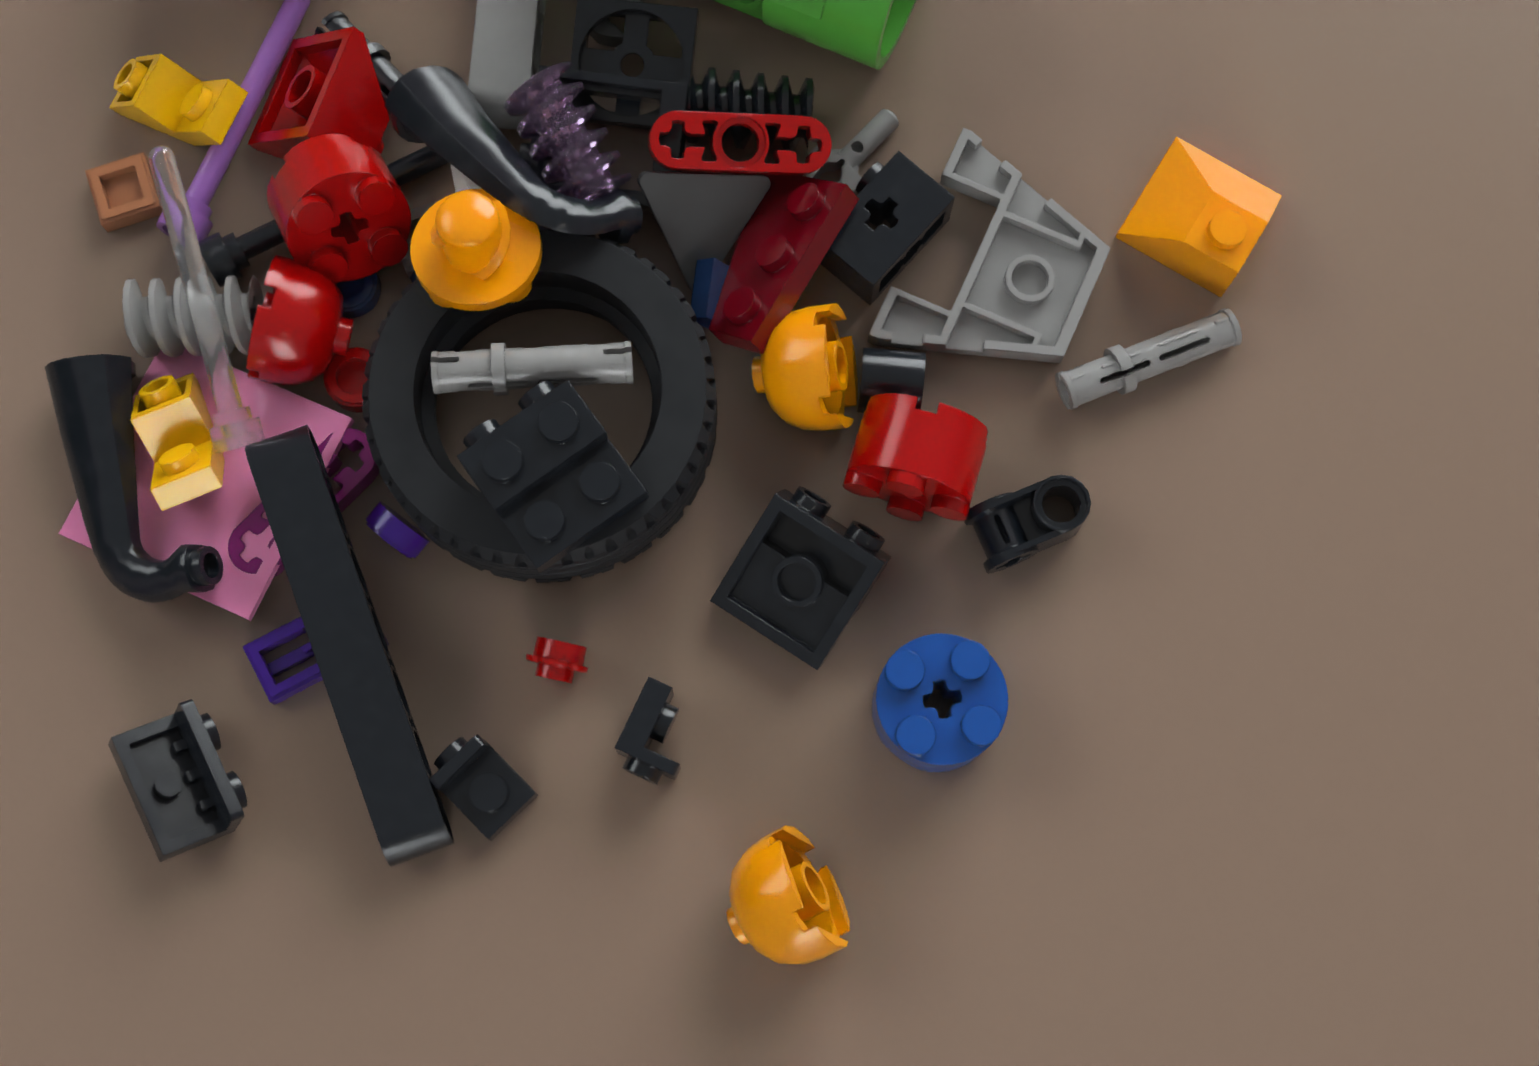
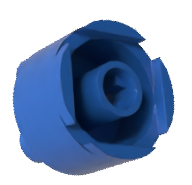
(961, 672)

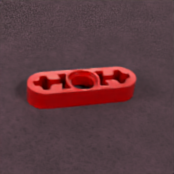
(785, 160)

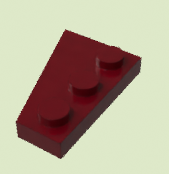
(778, 256)

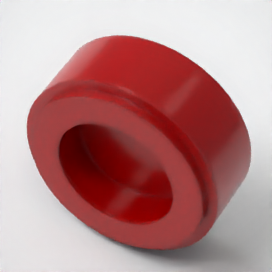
(346, 378)

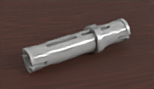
(526, 367)
(1125, 367)

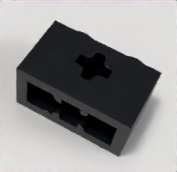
(916, 212)

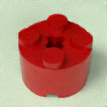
(339, 208)
(917, 457)

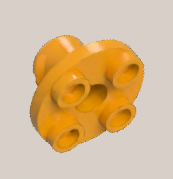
(475, 252)

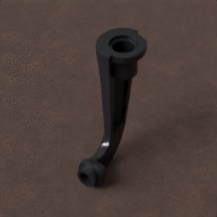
(441, 111)
(95, 426)

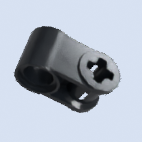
(1022, 522)

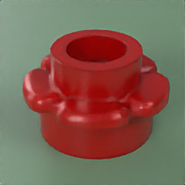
(557, 659)

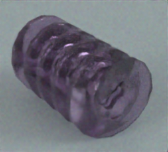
(563, 135)

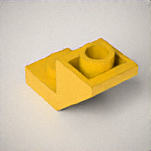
(176, 102)
(175, 431)

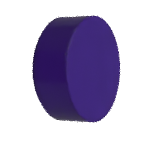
(396, 530)

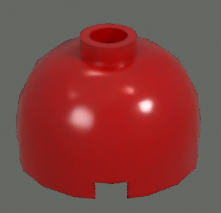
(297, 325)

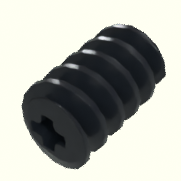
(756, 100)

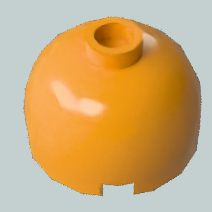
(809, 370)
(784, 903)

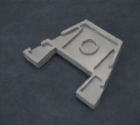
(1023, 282)

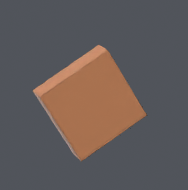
(124, 192)

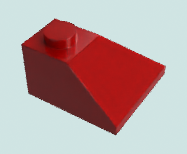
(321, 90)

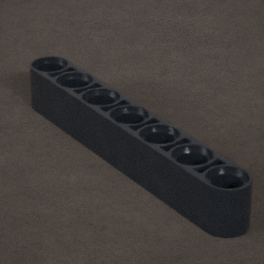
(349, 645)

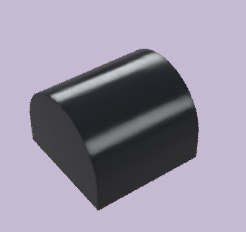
(891, 373)

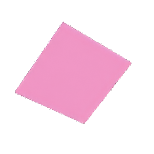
(216, 514)

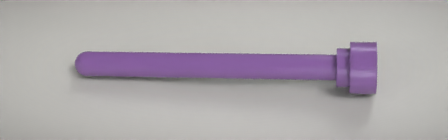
(256, 84)

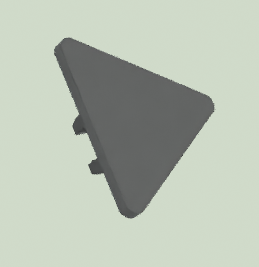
(701, 211)

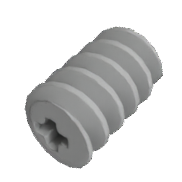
(166, 322)

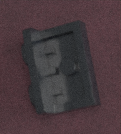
(179, 780)

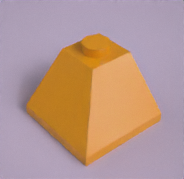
(1199, 217)

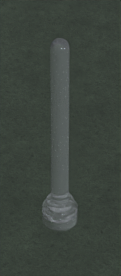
(233, 422)

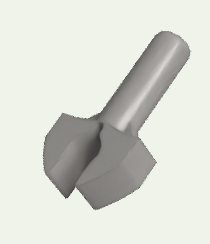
(858, 149)

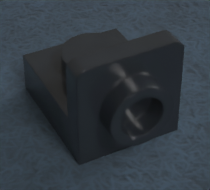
(649, 720)
(481, 784)

